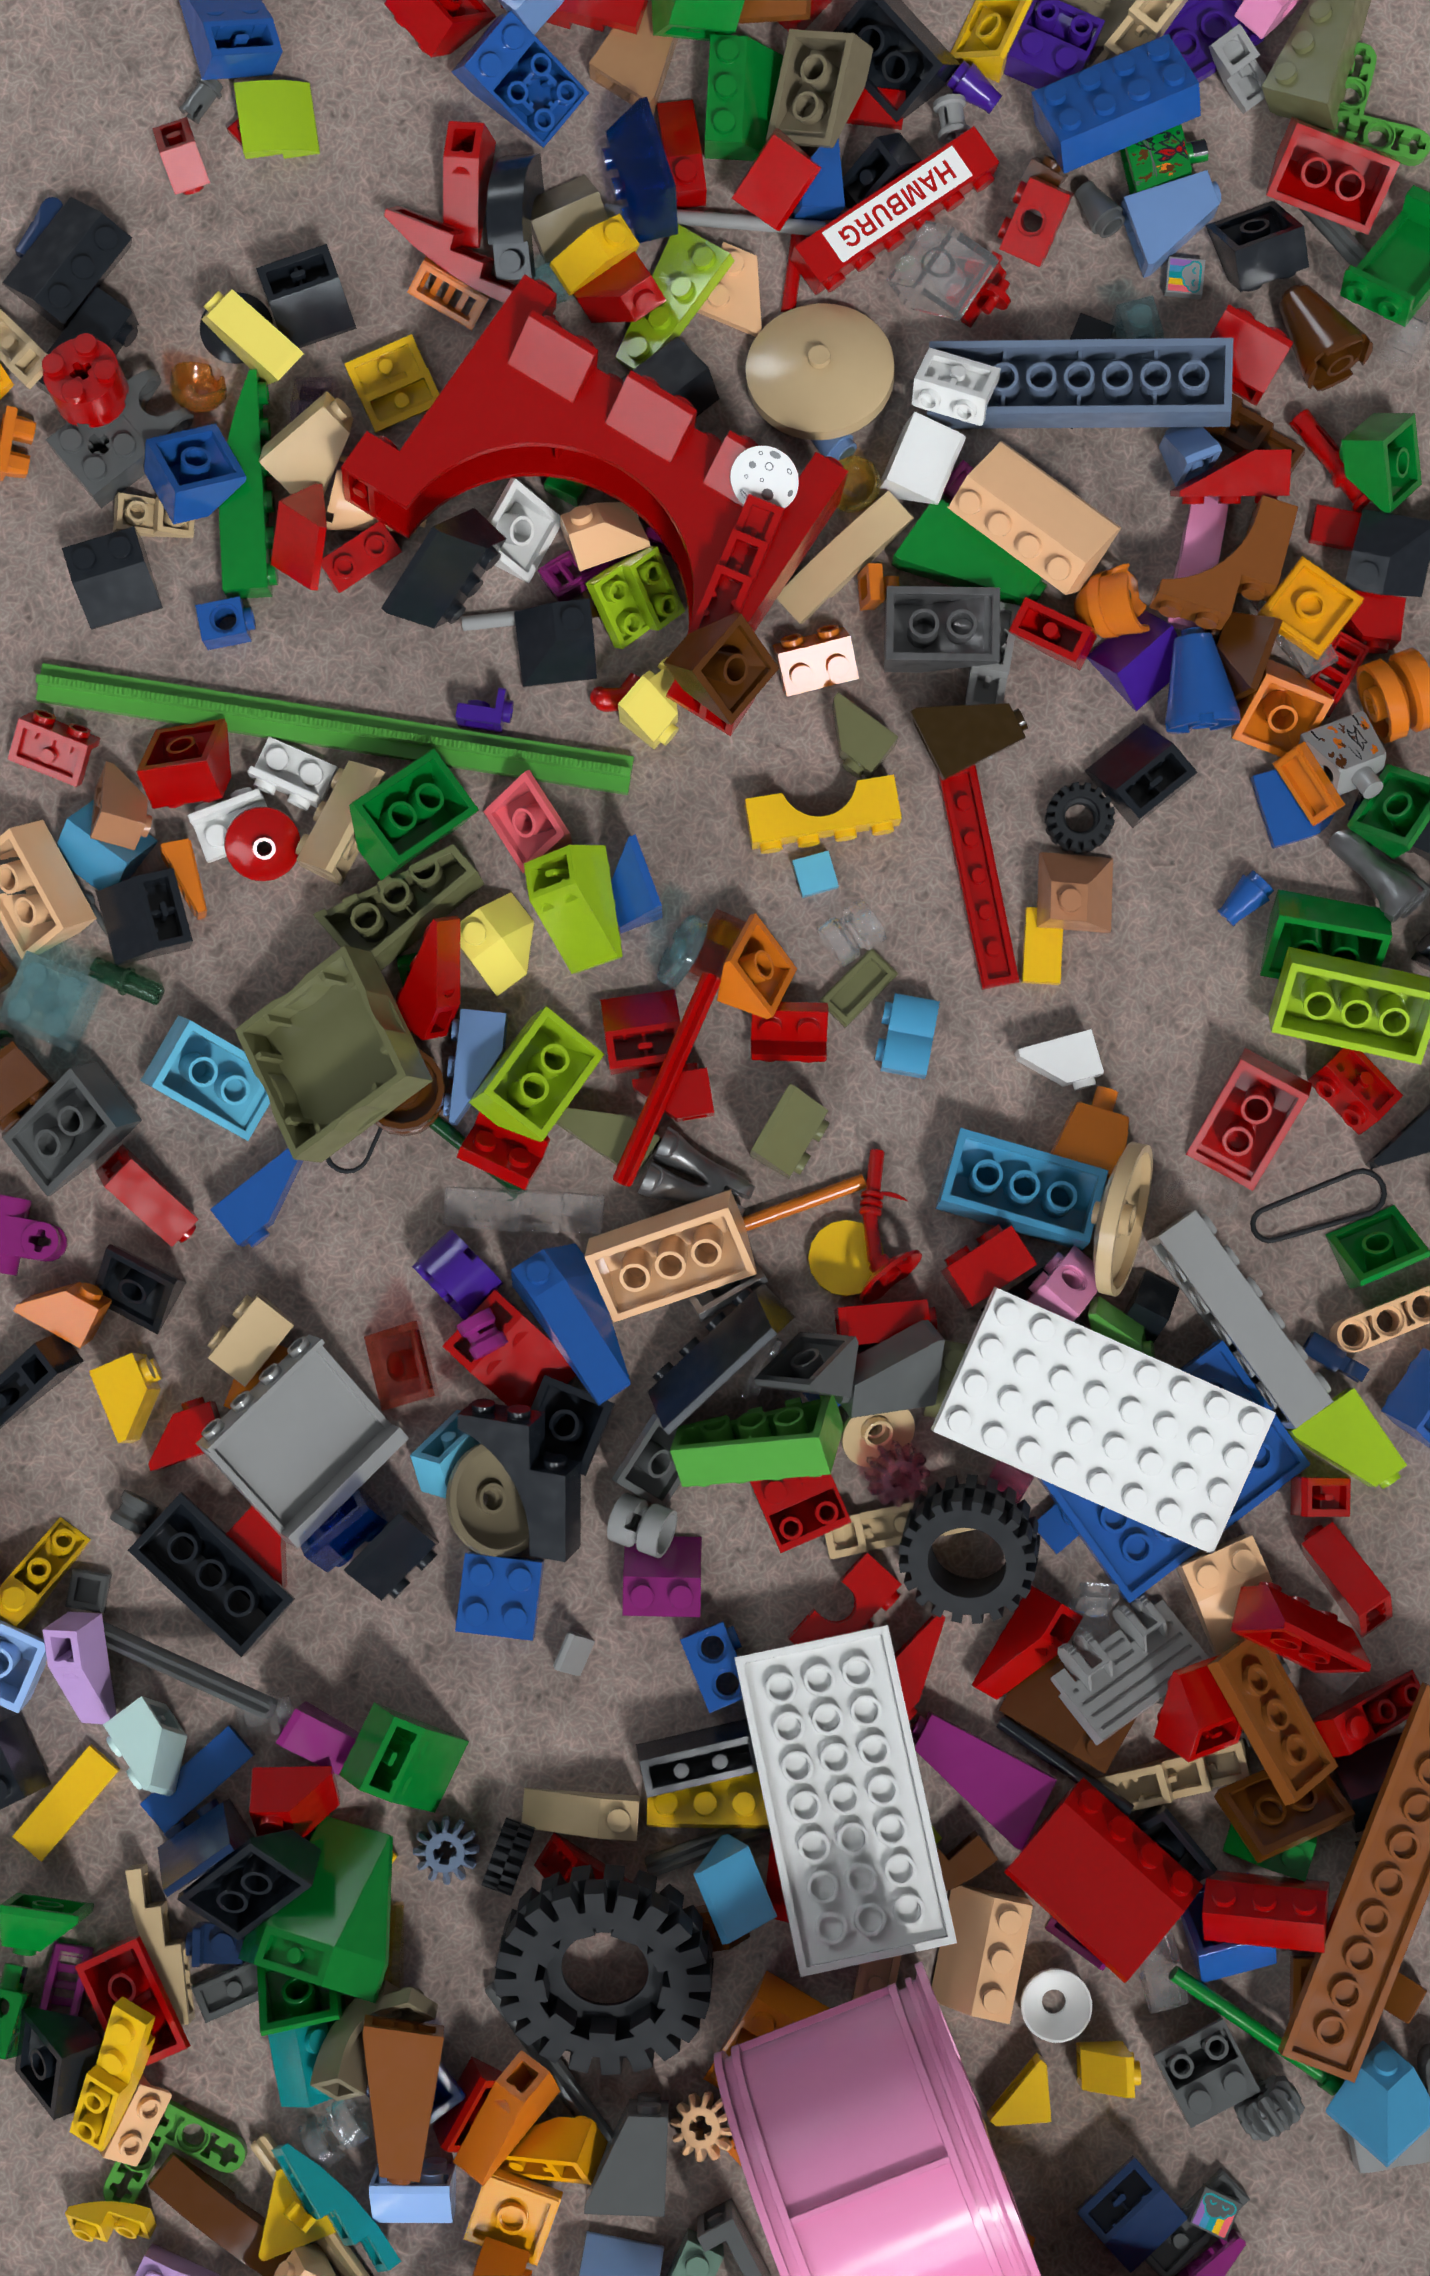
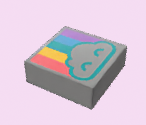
(1184, 278)

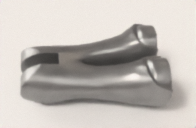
(1393, 885)
(680, 1155)

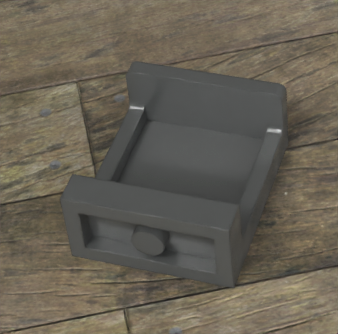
(726, 2224)

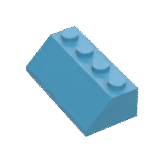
(1021, 1188)

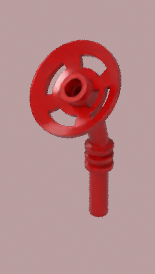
(885, 1270)

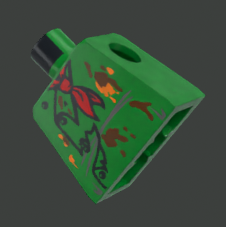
(1161, 159)
(11, 1990)

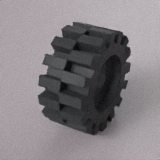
(1085, 796)
(508, 1856)

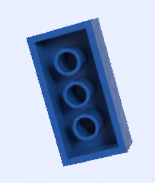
(1116, 103)

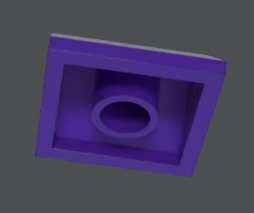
(1137, 662)

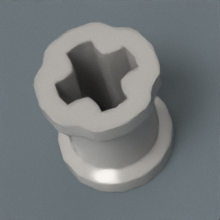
(950, 116)

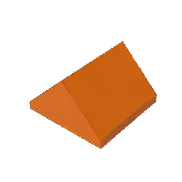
(755, 971)

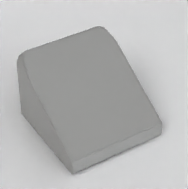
(573, 1654)

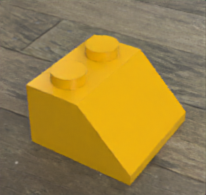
(128, 1393)

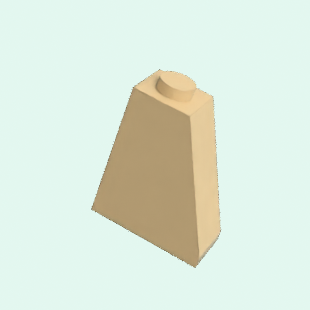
(309, 445)

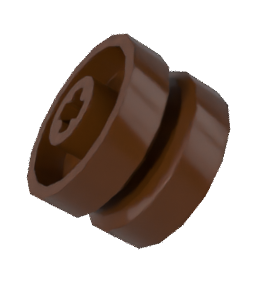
(420, 1109)

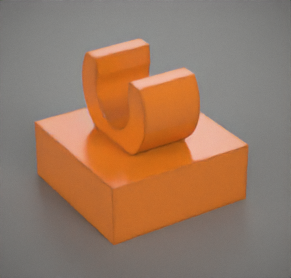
(873, 586)

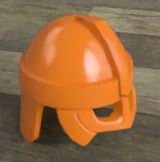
(1107, 605)

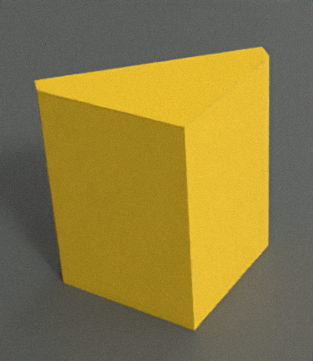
(990, 34)

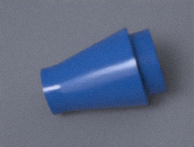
(1247, 896)

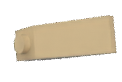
(582, 1813)

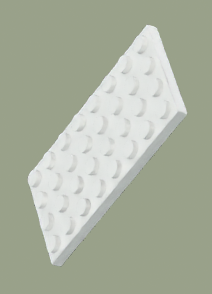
(1103, 1420)
(844, 1801)

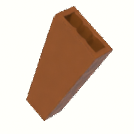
(402, 2084)

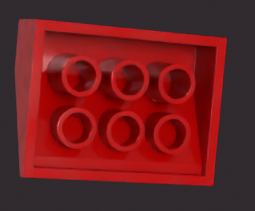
(1103, 1879)

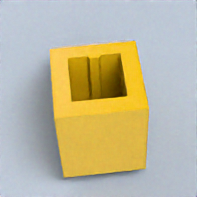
(1107, 2068)

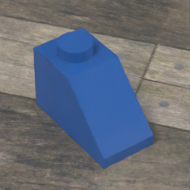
(825, 195)

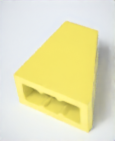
(250, 336)

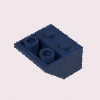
(1131, 2214)

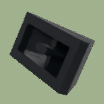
(1152, 1304)

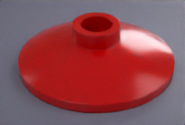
(256, 826)

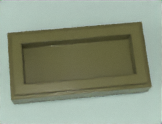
(858, 987)

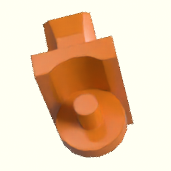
(16, 429)

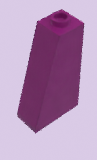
(990, 1779)

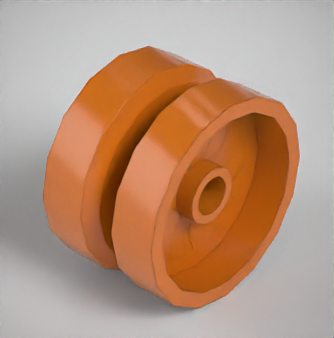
(1396, 694)

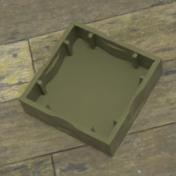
(333, 1054)

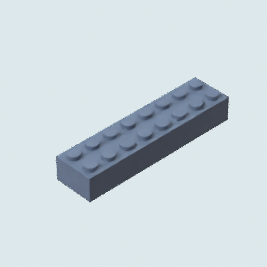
(1102, 382)

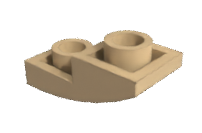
(147, 517)

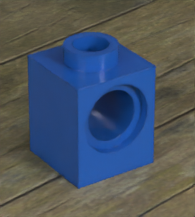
(213, 612)

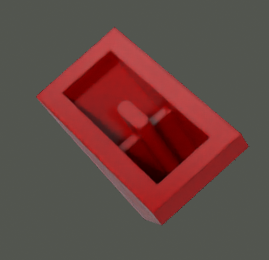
(1320, 1497)

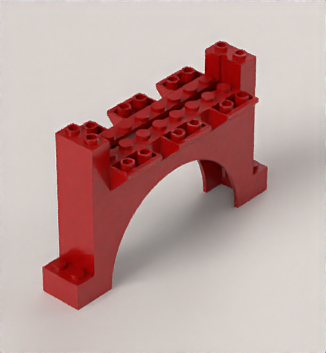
(542, 408)

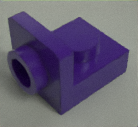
(481, 716)

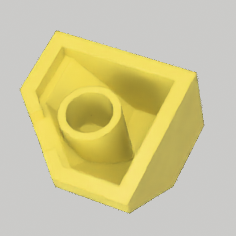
(648, 710)
(498, 942)

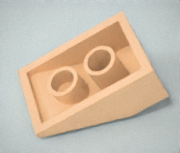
(1215, 1585)

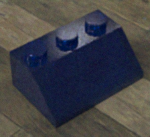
(641, 174)

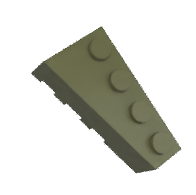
(1316, 61)
(401, 907)

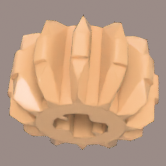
(693, 2135)

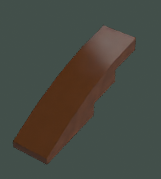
(1253, 432)
(214, 2211)

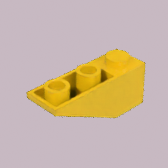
(40, 1573)

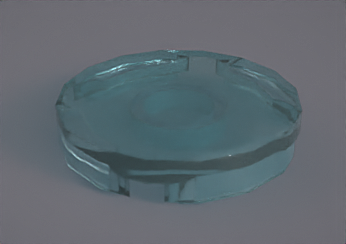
(679, 959)

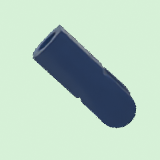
(44, 216)

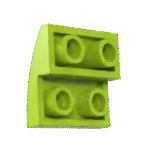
(635, 596)

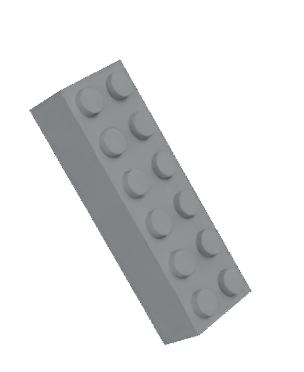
(1240, 1319)

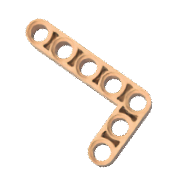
(1366, 1321)

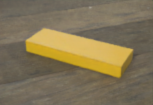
(66, 1803)

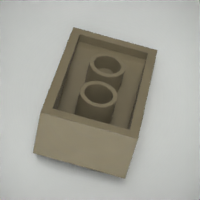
(819, 85)

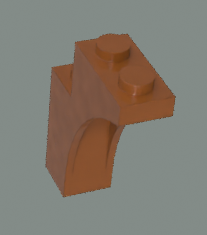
(1249, 570)

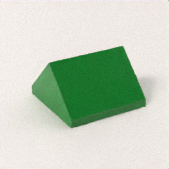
(1396, 814)
(1376, 1247)
(294, 2003)

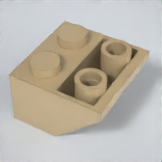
(250, 1338)

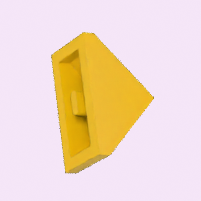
(1025, 2098)

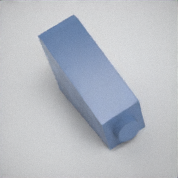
(1168, 217)

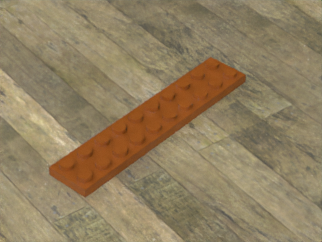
(1371, 1915)

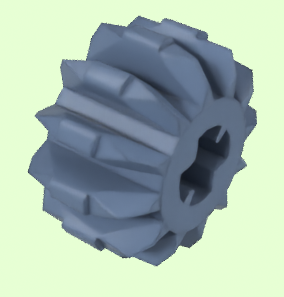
(434, 1842)

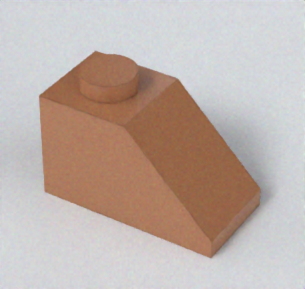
(119, 810)

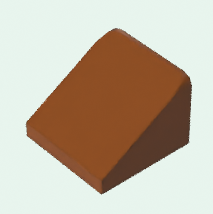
(1404, 1998)

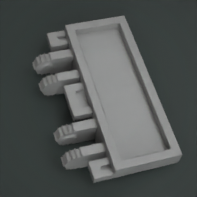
(1124, 1674)

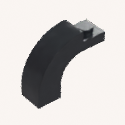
(510, 201)

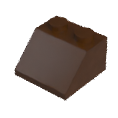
(21, 1083)

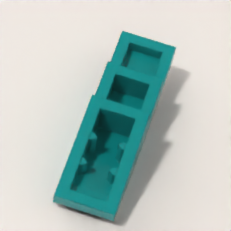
(325, 2196)

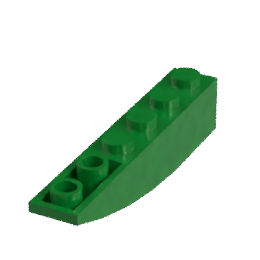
(244, 515)

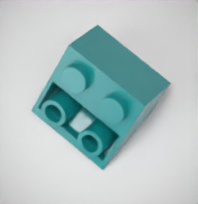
(294, 2060)

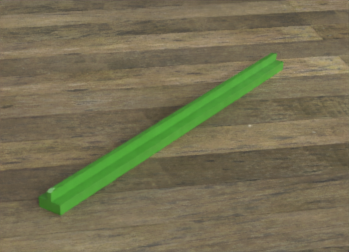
(334, 728)

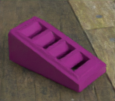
(575, 586)
(52, 1982)
(1217, 2258)

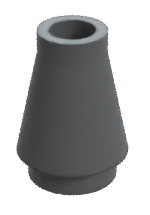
(1100, 210)

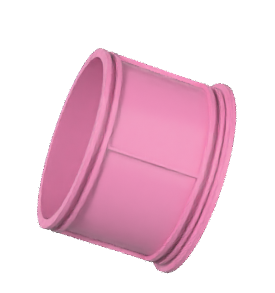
(871, 2145)

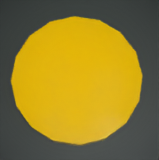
(840, 1258)

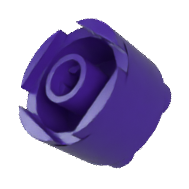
(457, 1274)

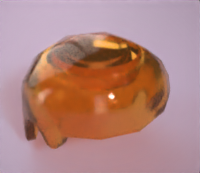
(188, 379)

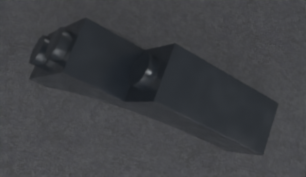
(545, 1483)

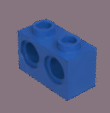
(708, 1669)

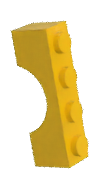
(776, 822)

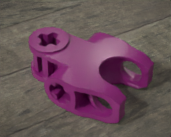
(21, 1235)

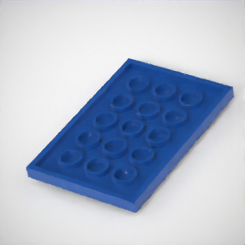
(1142, 1556)

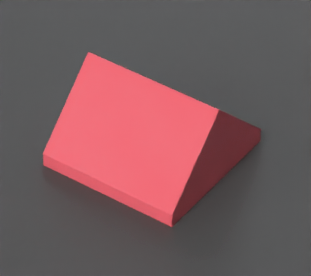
(527, 821)

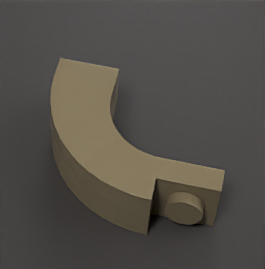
(341, 2060)

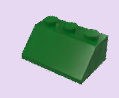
(739, 96)
(409, 814)
(1325, 928)

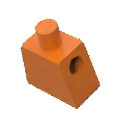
(1094, 1132)

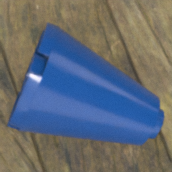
(1198, 686)

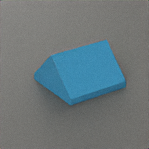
(95, 860)
(733, 1889)

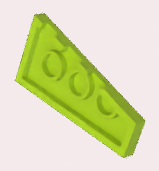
(686, 278)

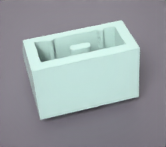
(149, 1743)

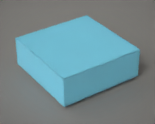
(815, 874)

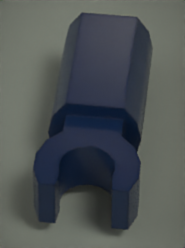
(1333, 1358)

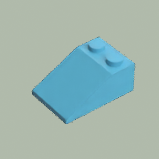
(208, 1077)

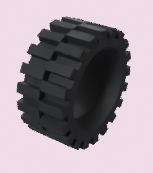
(975, 1508)

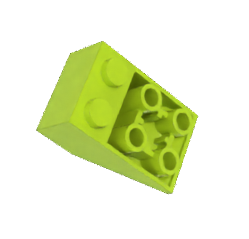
(576, 904)

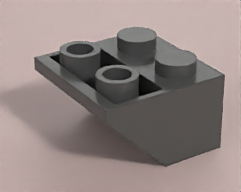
(1206, 2073)

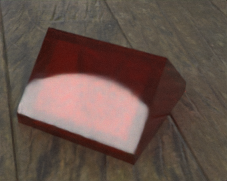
(401, 1365)

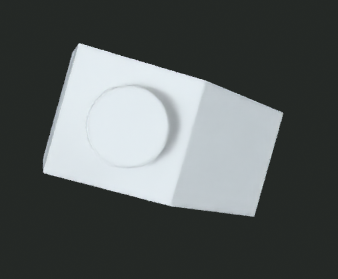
(1065, 1060)

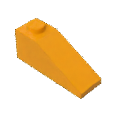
(559, 2151)

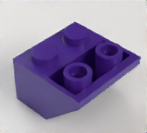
(1052, 43)

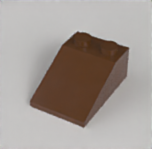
(1041, 1710)

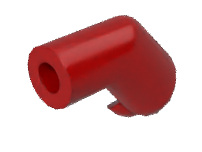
(608, 698)

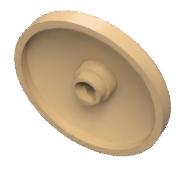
(820, 371)
(1121, 1218)

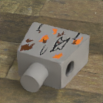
(1349, 754)

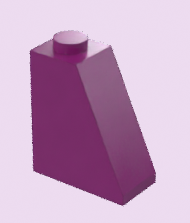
(318, 1737)

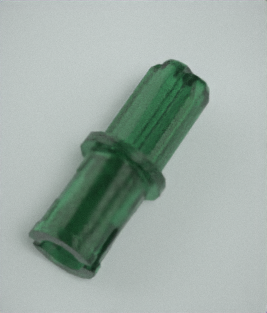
(126, 981)

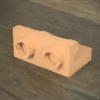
(138, 2124)

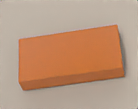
(1308, 783)

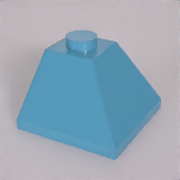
(1384, 2106)

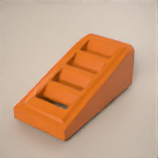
(429, 297)
(181, 857)

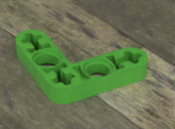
(1354, 116)
(173, 2135)

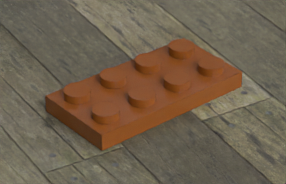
(1273, 1718)

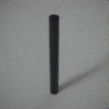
(1060, 1762)

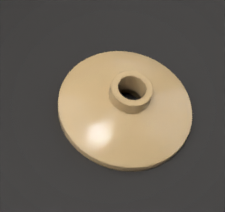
(862, 1442)

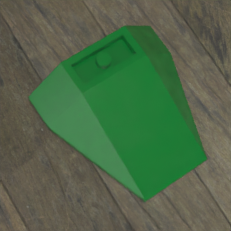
(341, 1924)

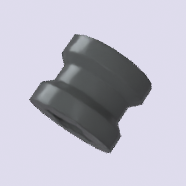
(134, 1512)

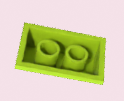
(537, 1076)

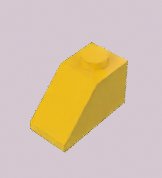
(594, 253)

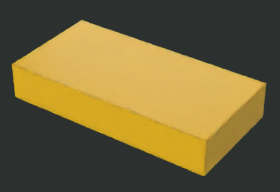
(1041, 952)

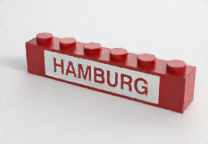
(895, 211)

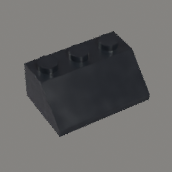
(903, 53)
(68, 262)
(446, 570)
(254, 1882)

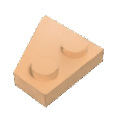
(737, 295)

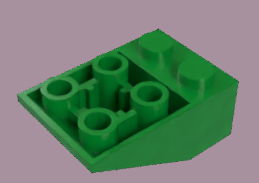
(403, 1759)

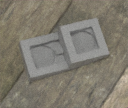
(1238, 68)

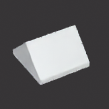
(922, 460)
(527, 526)

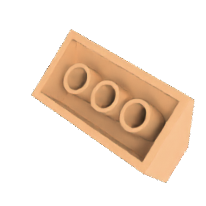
(1034, 518)
(671, 1256)

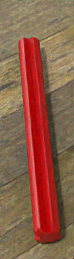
(667, 1079)

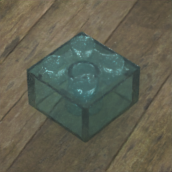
(50, 1002)

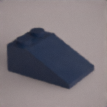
(200, 1845)

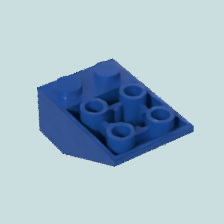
(232, 38)
(520, 79)

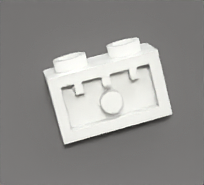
(954, 386)
(292, 773)
(214, 818)

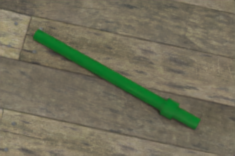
(1326, 2081)

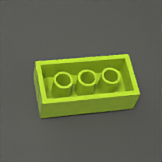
(1352, 1005)

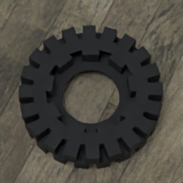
(549, 2009)

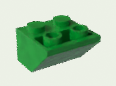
(695, 18)

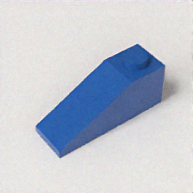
(256, 1202)

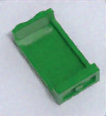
(1396, 270)

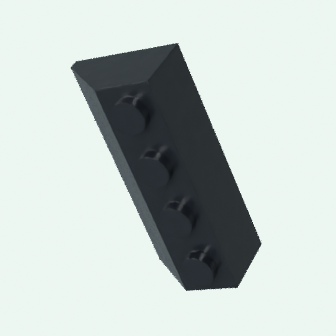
(718, 1356)
(212, 1575)

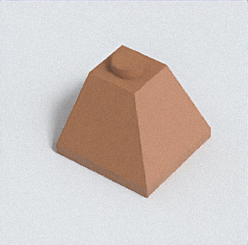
(1074, 892)

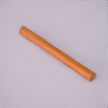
(804, 1202)

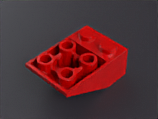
(518, 1366)

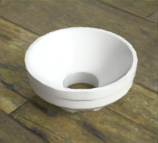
(1067, 2022)

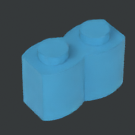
(909, 1035)

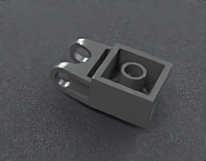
(123, 437)

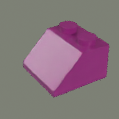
(665, 1584)

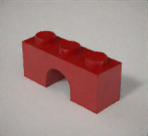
(872, 1589)

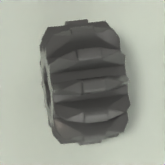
(1271, 2109)

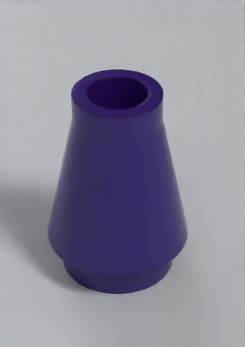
(974, 86)

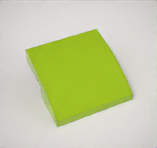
(276, 118)

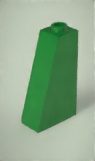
(960, 556)

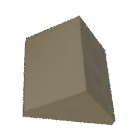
(564, 215)

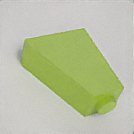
(1351, 1440)

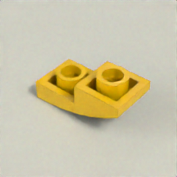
(101, 2217)

